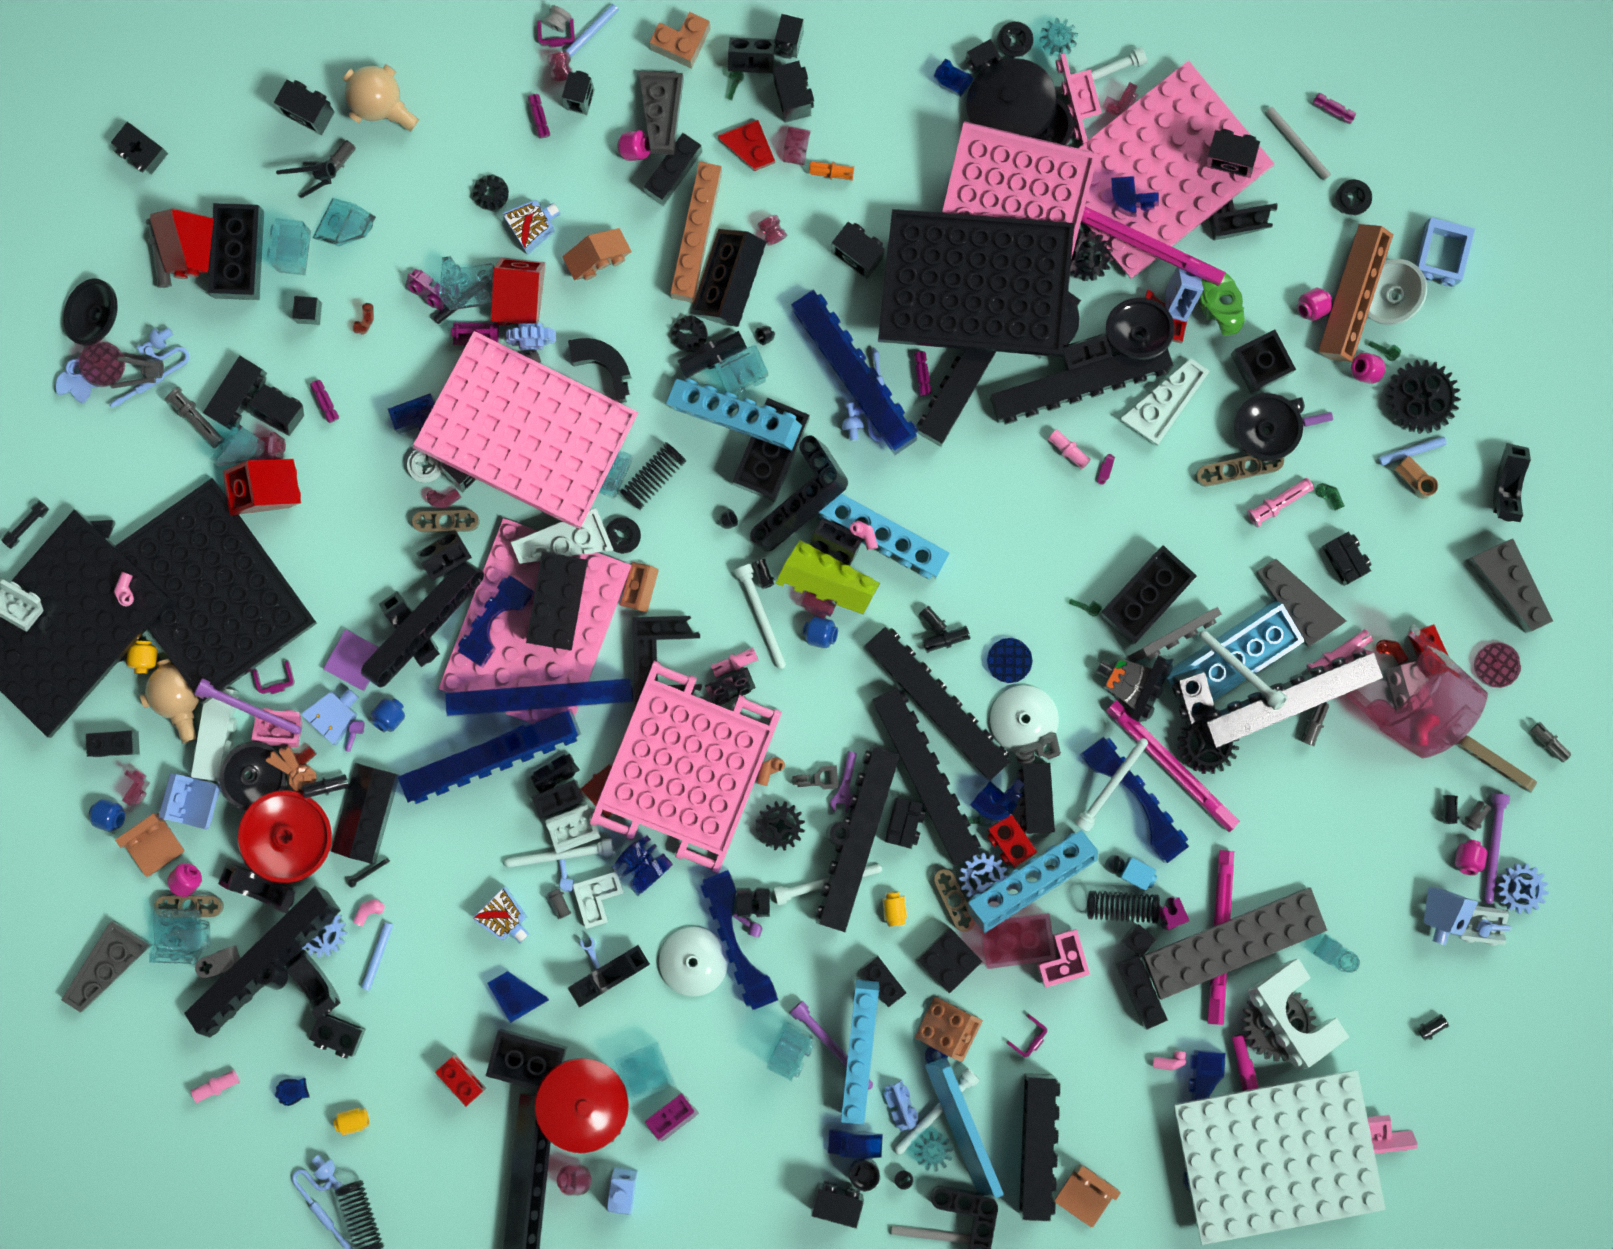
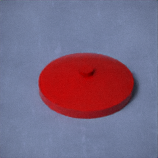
(284, 837)
(581, 1105)

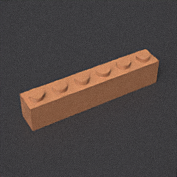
(696, 232)
(1355, 293)

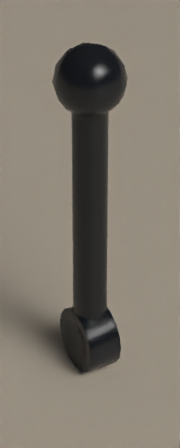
(352, 882)

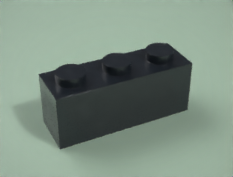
(673, 169)
(235, 393)
(1036, 798)
(1141, 992)

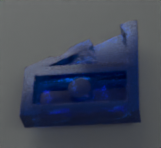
(515, 996)

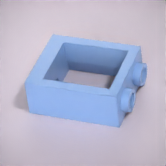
(1449, 230)

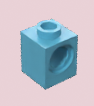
(1138, 874)

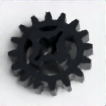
(1098, 252)
(782, 815)

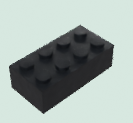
(236, 251)
(766, 464)
(1147, 595)
(556, 601)

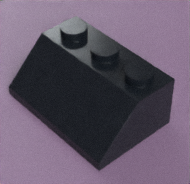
(523, 1059)

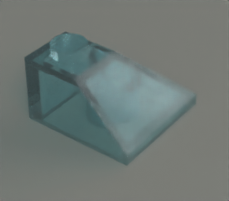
(343, 223)
(238, 447)

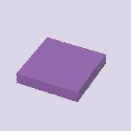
(349, 658)

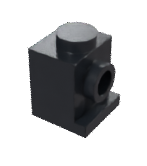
(982, 57)

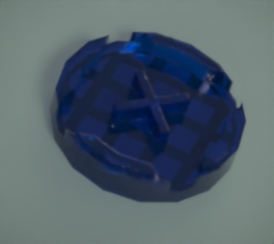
(1009, 660)

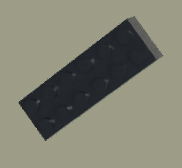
(1038, 1147)

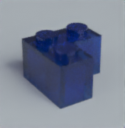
(411, 413)

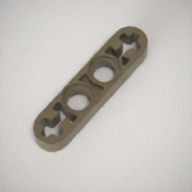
(1240, 471)
(1497, 763)

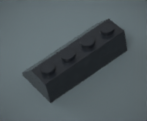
(728, 277)
(365, 813)

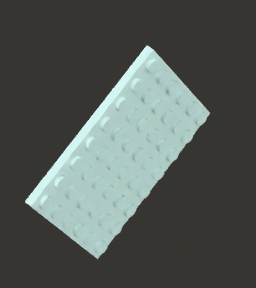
(1279, 1157)

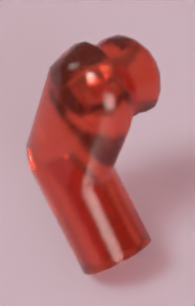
(367, 320)
(1392, 648)
(305, 756)

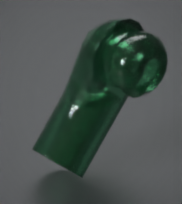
(1330, 493)

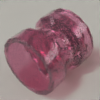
(560, 65)
(772, 230)

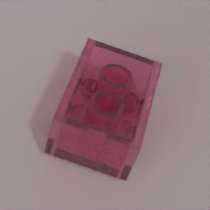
(1018, 941)

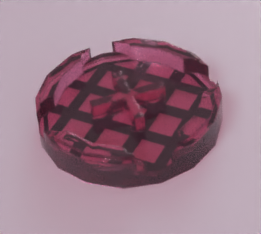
(100, 365)
(1497, 665)

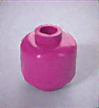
(634, 145)
(1314, 304)
(1367, 368)
(1471, 857)
(184, 879)

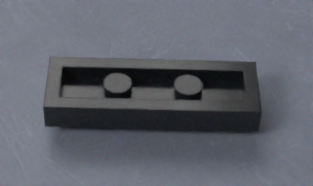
(1153, 688)

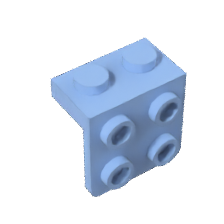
(189, 801)

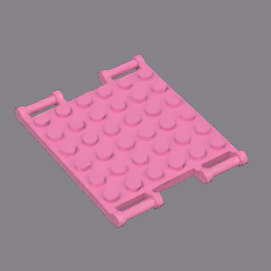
(685, 767)

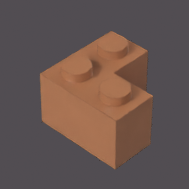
(681, 45)
(596, 253)

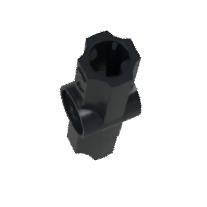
(711, 354)

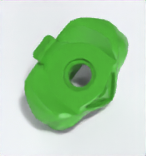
(1228, 316)

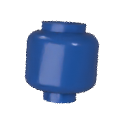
(820, 632)
(388, 715)
(106, 815)

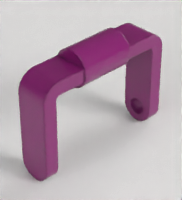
(556, 42)
(1106, 468)
(275, 688)
(1036, 1042)

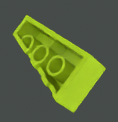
(827, 578)

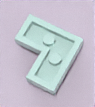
(590, 897)

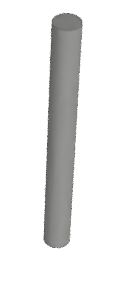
(1298, 143)
(930, 1234)

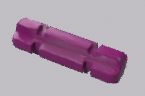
(1334, 108)
(538, 116)
(922, 373)
(324, 401)

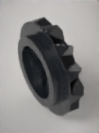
(1014, 29)
(1363, 194)
(500, 196)
(679, 337)
(634, 534)

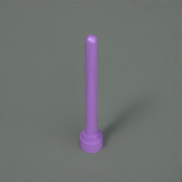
(206, 690)
(1500, 803)
(802, 1013)

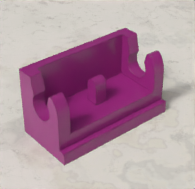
(1173, 916)
(671, 1117)

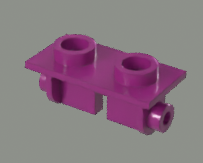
(420, 283)
(463, 331)

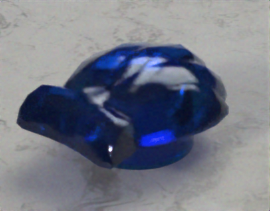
(291, 1091)

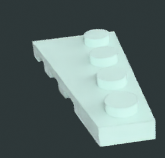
(1163, 405)
(564, 540)

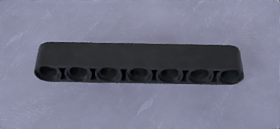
(422, 624)

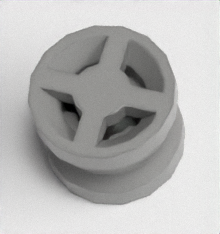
(557, 18)

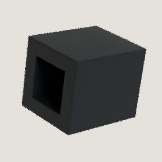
(307, 310)
(1138, 939)

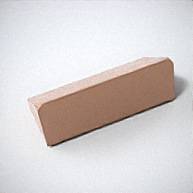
(639, 587)

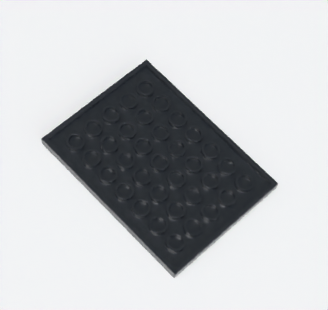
(976, 282)
(224, 589)
(81, 626)

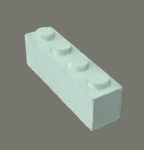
(214, 737)

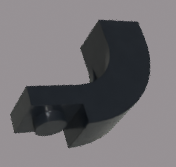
(595, 351)
(1509, 482)
(396, 611)
(249, 884)
(608, 976)
(314, 983)

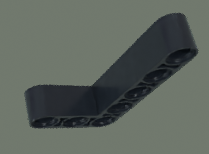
(805, 502)
(974, 1209)

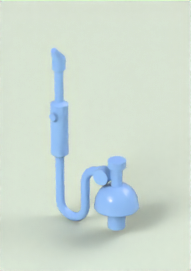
(157, 340)
(853, 423)
(324, 1171)

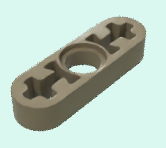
(429, 516)
(940, 887)
(205, 900)

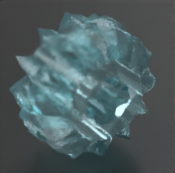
(1061, 29)
(937, 1158)

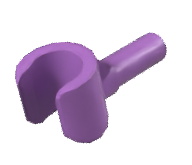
(356, 727)
(754, 928)

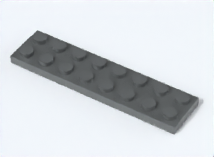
(1234, 943)

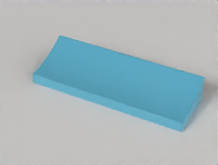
(1253, 641)
(963, 1127)

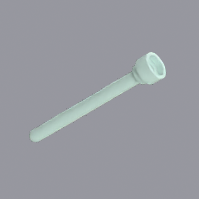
(1135, 58)
(745, 575)
(1275, 698)
(1086, 819)
(604, 848)
(784, 894)
(966, 1081)

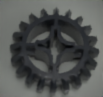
(1193, 757)

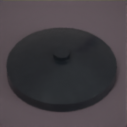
(1013, 98)

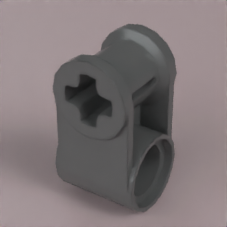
(220, 961)

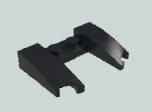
(1231, 222)
(644, 636)

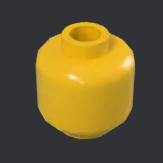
(142, 657)

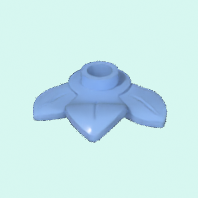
(73, 383)

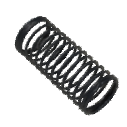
(630, 496)
(1154, 913)
(352, 1187)

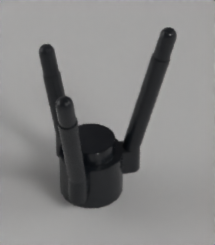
(321, 170)

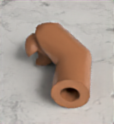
(769, 767)

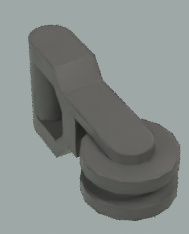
(1026, 754)
(801, 780)

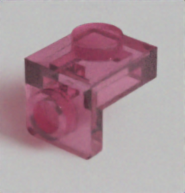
(1128, 99)
(796, 146)
(274, 447)
(137, 791)

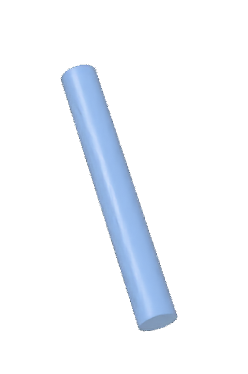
(592, 29)
(1411, 451)
(377, 955)

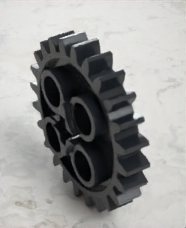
(1443, 394)

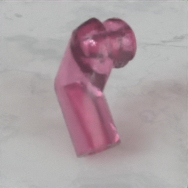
(442, 501)

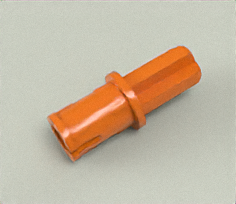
(831, 170)

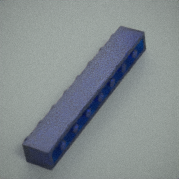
(854, 372)
(539, 697)
(478, 760)

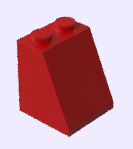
(183, 241)
(517, 291)
(261, 486)

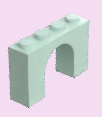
(1271, 998)

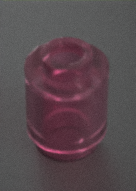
(817, 606)

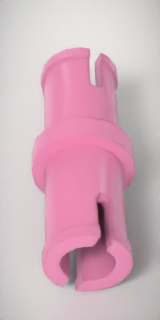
(1069, 449)
(735, 662)
(215, 1086)

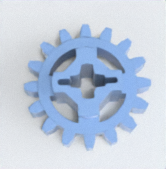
(530, 336)
(988, 867)
(1530, 883)
(325, 940)

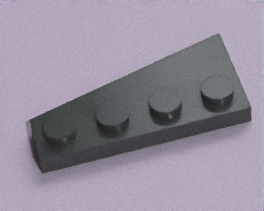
(1307, 610)
(1171, 639)
(108, 960)

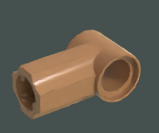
(1414, 476)

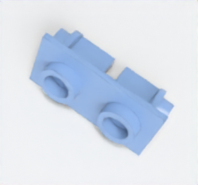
(906, 1115)

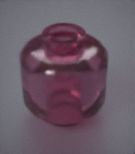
(574, 1180)

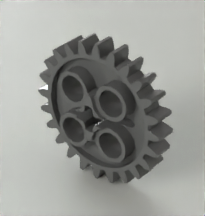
(1267, 1044)

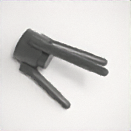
(150, 367)

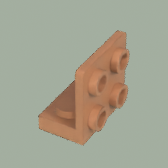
(151, 844)
(948, 1029)
(1086, 1195)

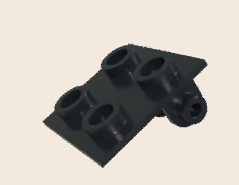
(730, 686)

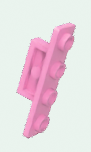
(1081, 96)
(1384, 1140)

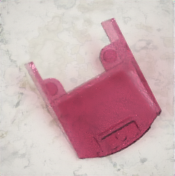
(1437, 712)

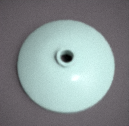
(1398, 278)
(1011, 706)
(710, 957)

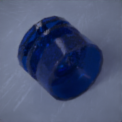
(642, 865)

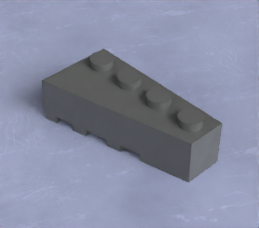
(1512, 584)

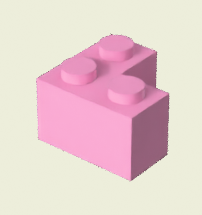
(1070, 961)

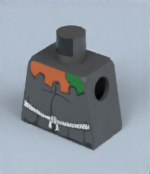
(1124, 680)

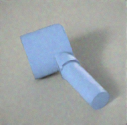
(565, 884)
(1485, 926)
(591, 952)

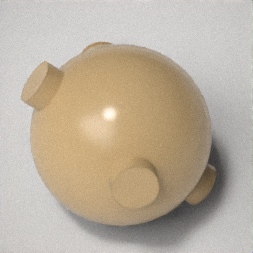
(375, 95)
(172, 698)

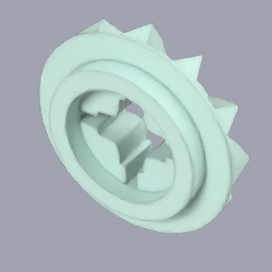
(416, 470)

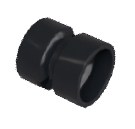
(745, 906)
(864, 1174)

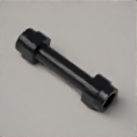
(38, 510)

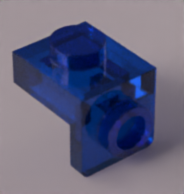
(952, 78)

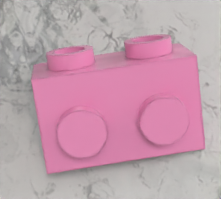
(274, 735)

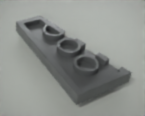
(662, 106)

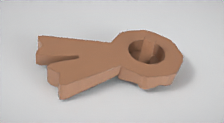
(297, 773)

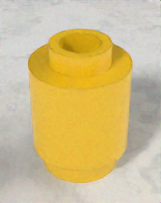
(894, 909)
(351, 1121)

